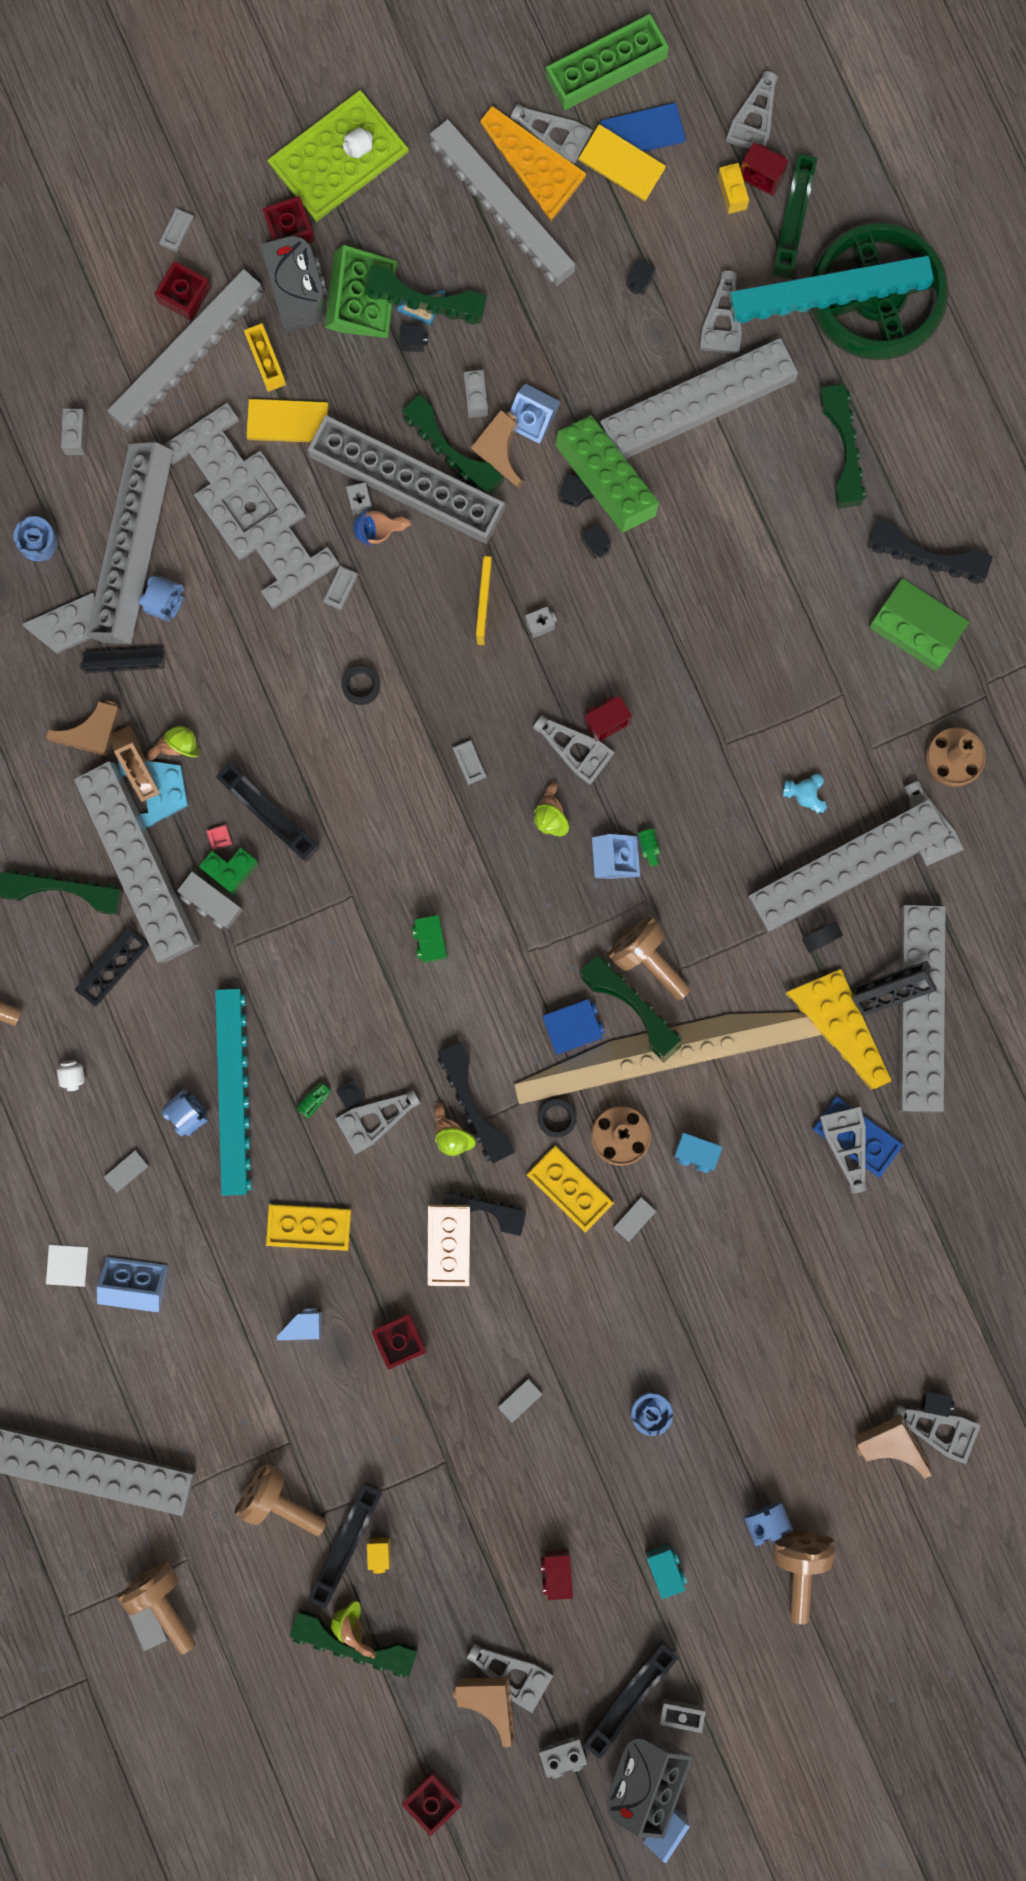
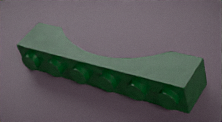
(794, 216)
(463, 306)
(835, 407)
(479, 474)
(103, 899)
(602, 979)
(312, 1630)

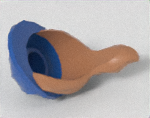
(375, 527)

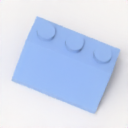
(131, 1284)

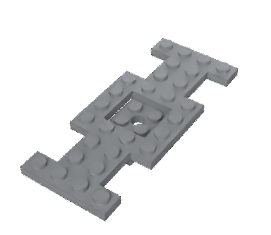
(233, 488)

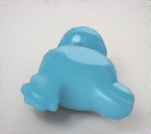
(806, 792)

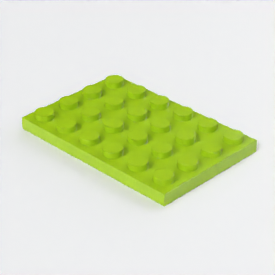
(320, 168)

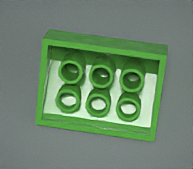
(347, 305)
(919, 624)

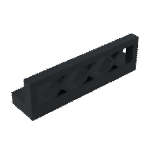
(123, 660)
(105, 963)
(890, 982)

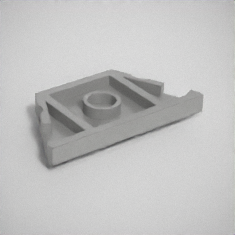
(65, 625)

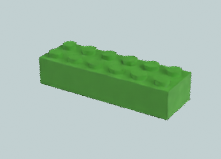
(607, 62)
(606, 473)

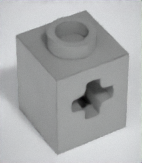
(359, 491)
(537, 629)

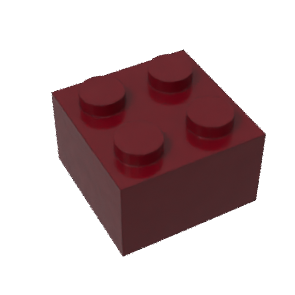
(764, 168)
(288, 220)
(182, 290)
(607, 719)
(399, 1341)
(558, 1575)
(431, 1802)

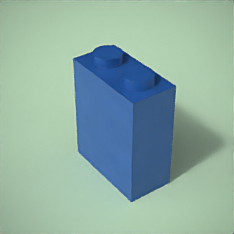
(573, 1027)

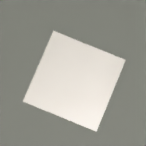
(66, 1265)

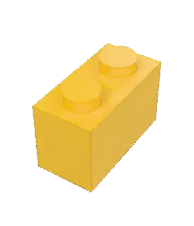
(733, 188)
(379, 1554)

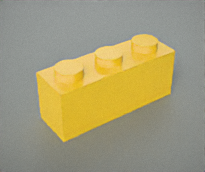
(265, 357)

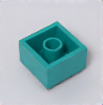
(665, 1572)

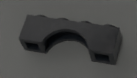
(574, 491)
(509, 1219)

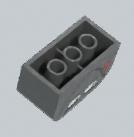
(295, 282)
(647, 1786)

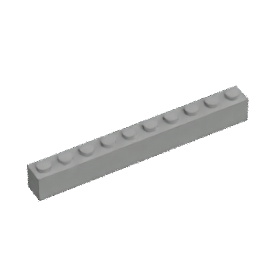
(502, 203)
(185, 351)

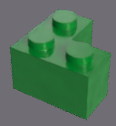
(230, 874)
(430, 938)

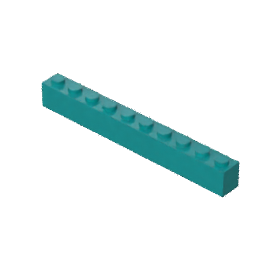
(831, 289)
(231, 1092)

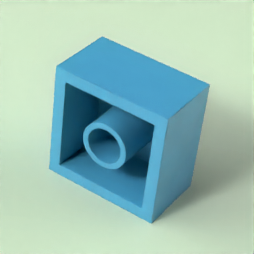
(697, 1152)

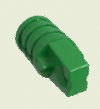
(649, 846)
(313, 1100)

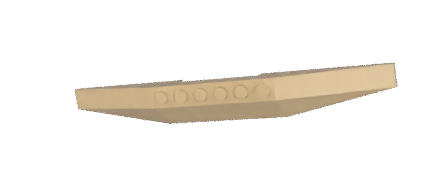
(700, 1043)

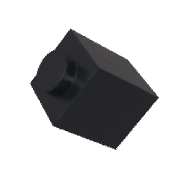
(640, 277)
(412, 338)
(596, 542)
(350, 1094)
(937, 1403)

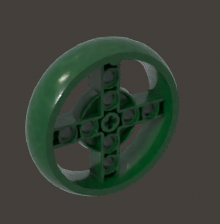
(895, 342)

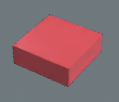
(219, 837)

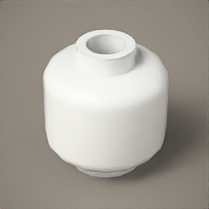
(357, 142)
(70, 1075)

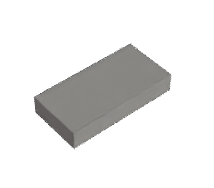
(176, 230)
(340, 588)
(469, 762)
(126, 1171)
(634, 1219)
(520, 1400)

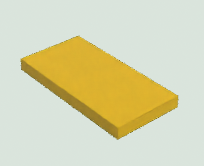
(622, 163)
(284, 420)
(484, 600)
(570, 1188)
(308, 1227)

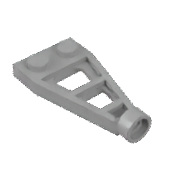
(745, 135)
(573, 144)
(721, 340)
(594, 761)
(944, 848)
(842, 1122)
(354, 1130)
(961, 1440)
(532, 1688)

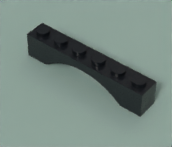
(890, 540)
(267, 812)
(457, 1064)
(345, 1545)
(637, 1688)

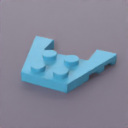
(172, 792)

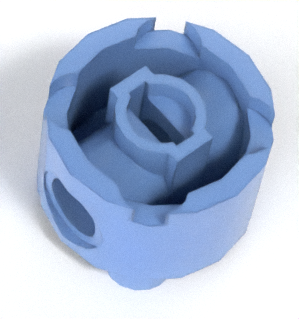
(35, 538)
(162, 598)
(185, 1113)
(651, 1413)
(768, 1523)

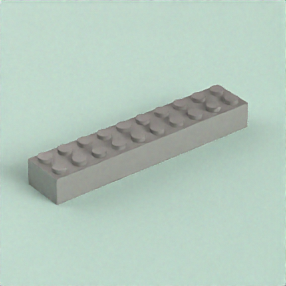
(700, 399)
(406, 479)
(130, 543)
(136, 862)
(848, 866)
(922, 1017)
(95, 1471)

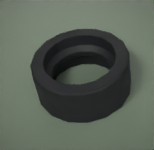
(360, 669)
(822, 937)
(557, 1133)

